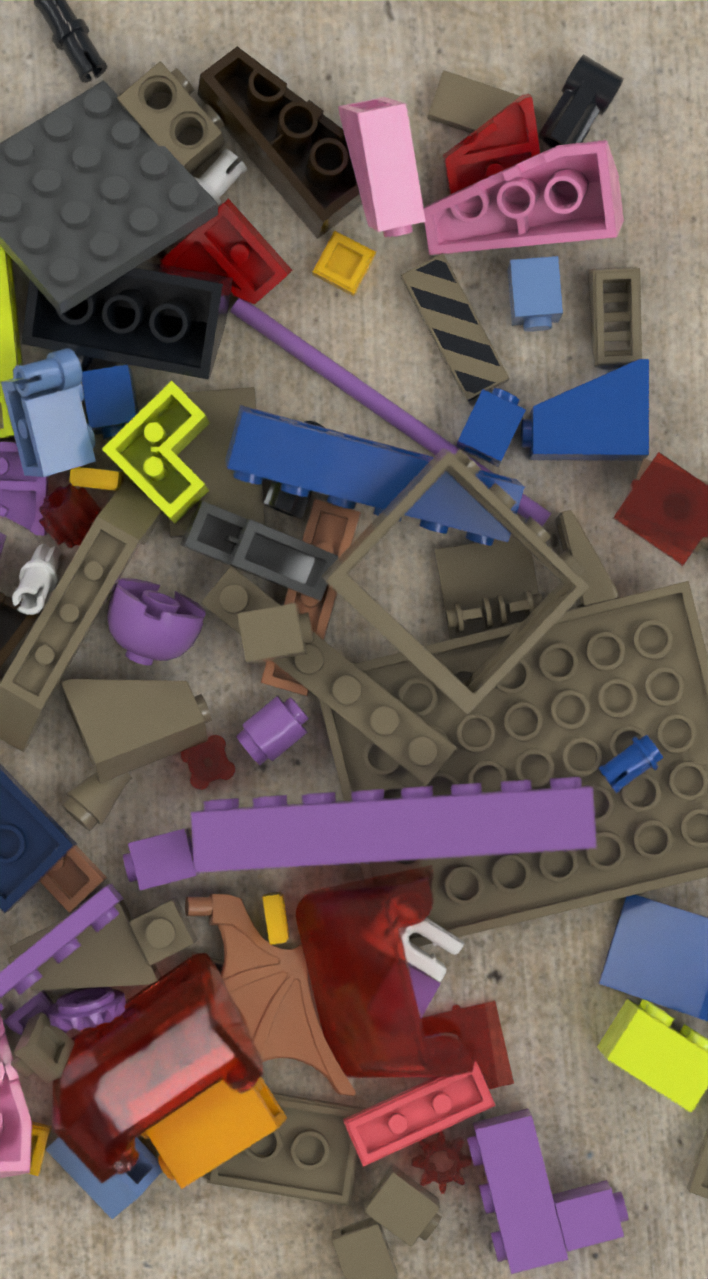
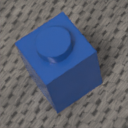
(109, 399)
(491, 426)

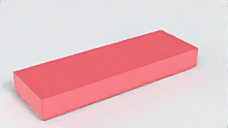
(417, 1114)

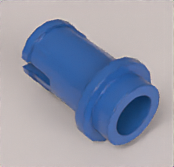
(631, 763)

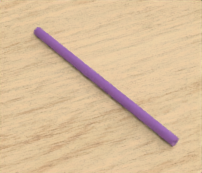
(362, 392)

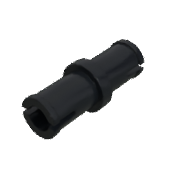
(72, 37)

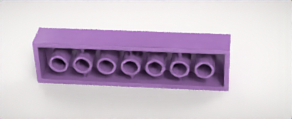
(393, 828)

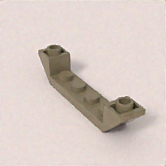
(72, 611)

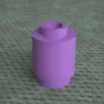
(273, 729)

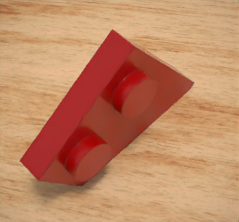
(494, 146)
(233, 249)

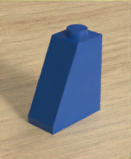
(594, 420)

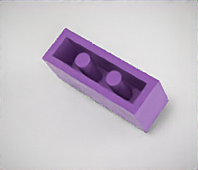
(517, 1191)

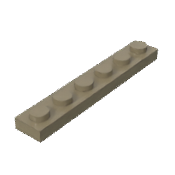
(342, 686)

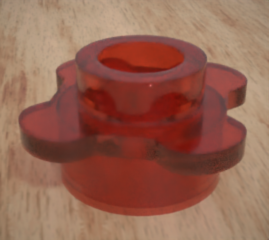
(220, 768)

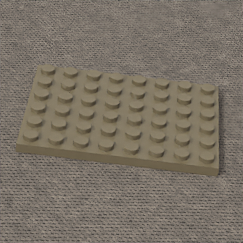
(559, 714)

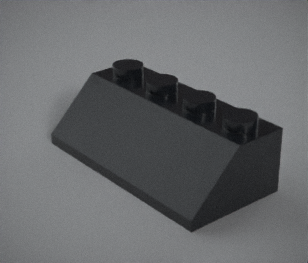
(143, 319)

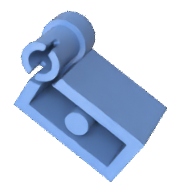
(49, 415)

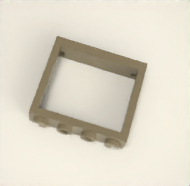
(528, 533)

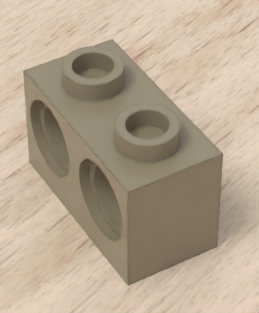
(181, 113)

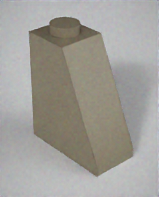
(134, 721)
(102, 960)

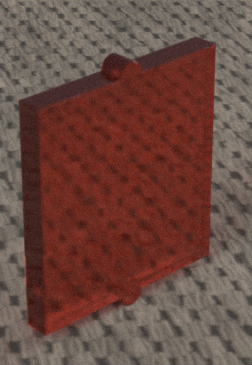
(667, 509)
(482, 1027)

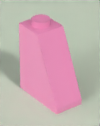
(384, 164)

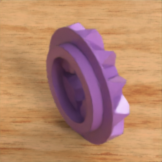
(87, 1008)

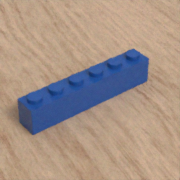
(357, 472)

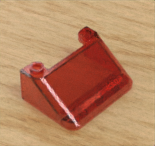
(365, 978)
(149, 1063)

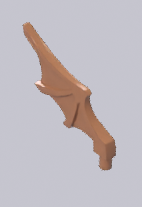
(269, 990)

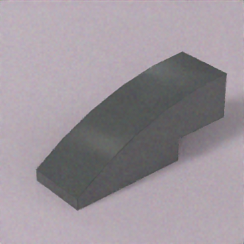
(258, 550)

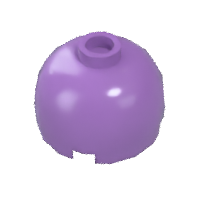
(152, 623)

